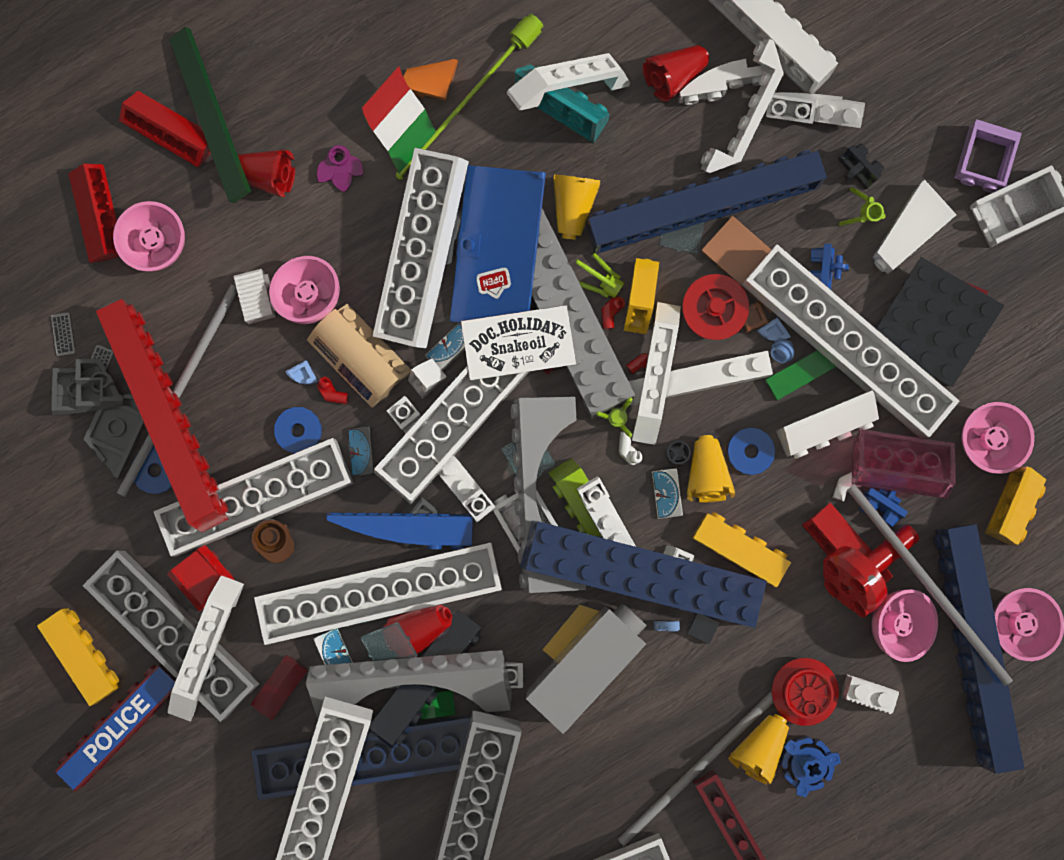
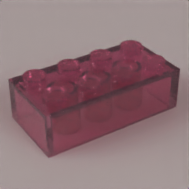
(903, 463)

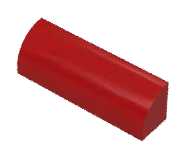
(165, 128)
(94, 211)
(833, 531)

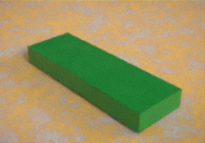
(798, 374)

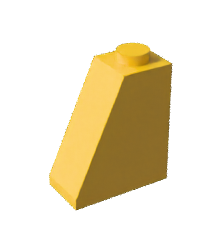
(641, 296)

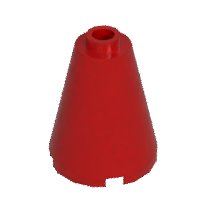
(674, 70)
(269, 171)
(423, 625)

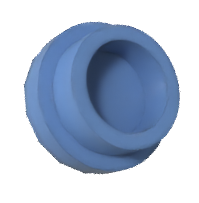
(782, 351)

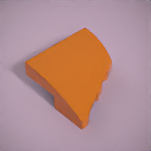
(431, 79)

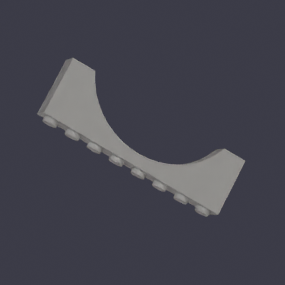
(535, 427)
(474, 675)

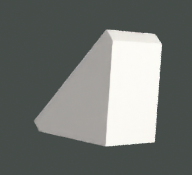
(426, 377)

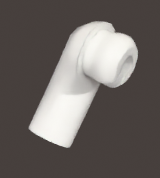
(627, 452)
(842, 486)

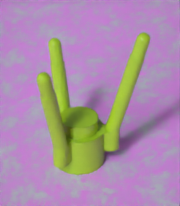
(869, 211)
(610, 284)
(618, 417)

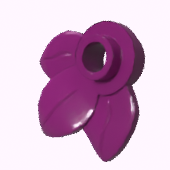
(339, 171)

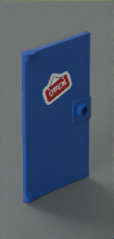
(497, 242)

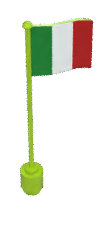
(401, 119)

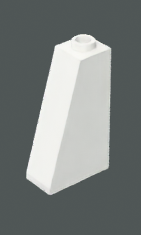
(917, 222)

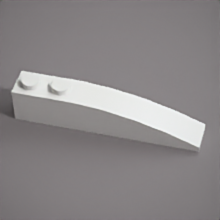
(712, 375)

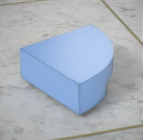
(774, 331)
(302, 374)
(672, 625)

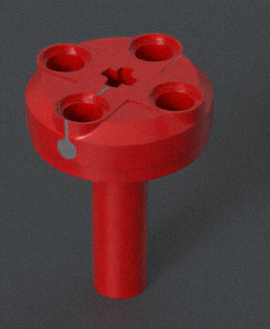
(858, 578)

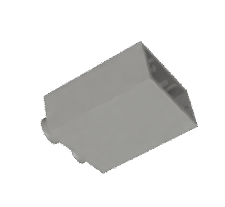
(587, 666)

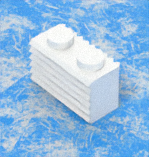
(254, 296)
(869, 694)

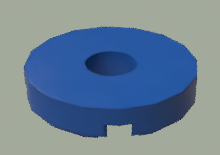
(288, 420)
(764, 447)
(146, 481)

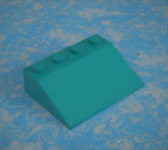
(571, 109)

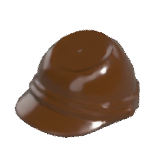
(272, 540)

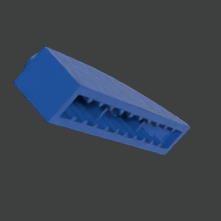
(410, 528)

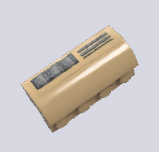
(357, 355)

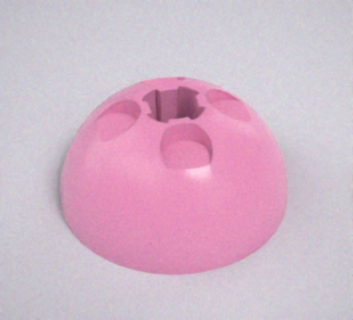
(138, 231)
(302, 280)
(1010, 437)
(905, 625)
(1038, 630)

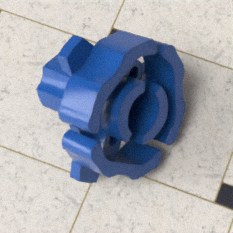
(822, 764)

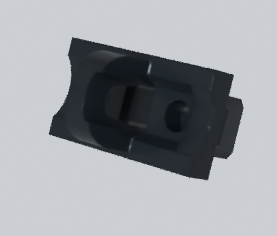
(855, 161)

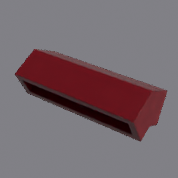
(279, 687)

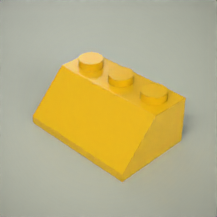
(1016, 506)

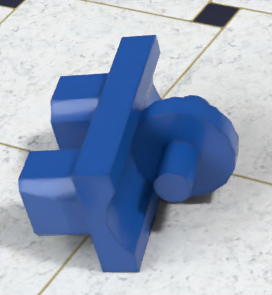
(826, 257)
(886, 503)

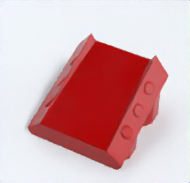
(198, 575)

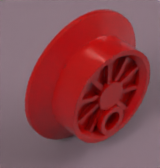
(715, 307)
(805, 691)

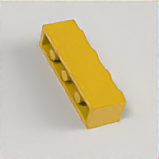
(740, 549)
(79, 656)

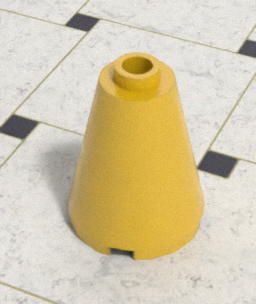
(573, 203)
(709, 473)
(762, 749)

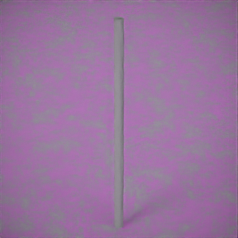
(181, 384)
(930, 585)
(696, 769)

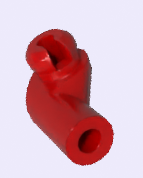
(609, 310)
(638, 363)
(329, 393)

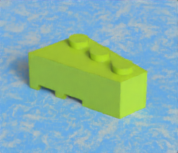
(567, 479)

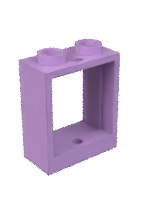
(992, 134)

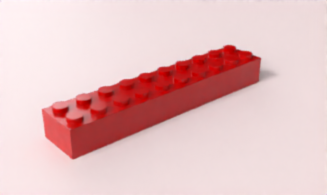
(163, 416)

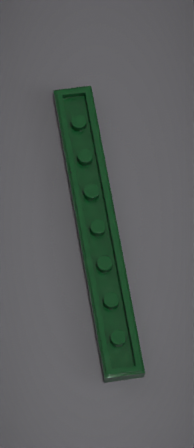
(210, 115)

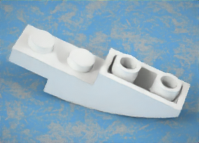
(714, 83)
(817, 108)

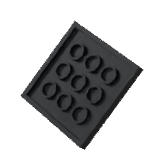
(938, 320)

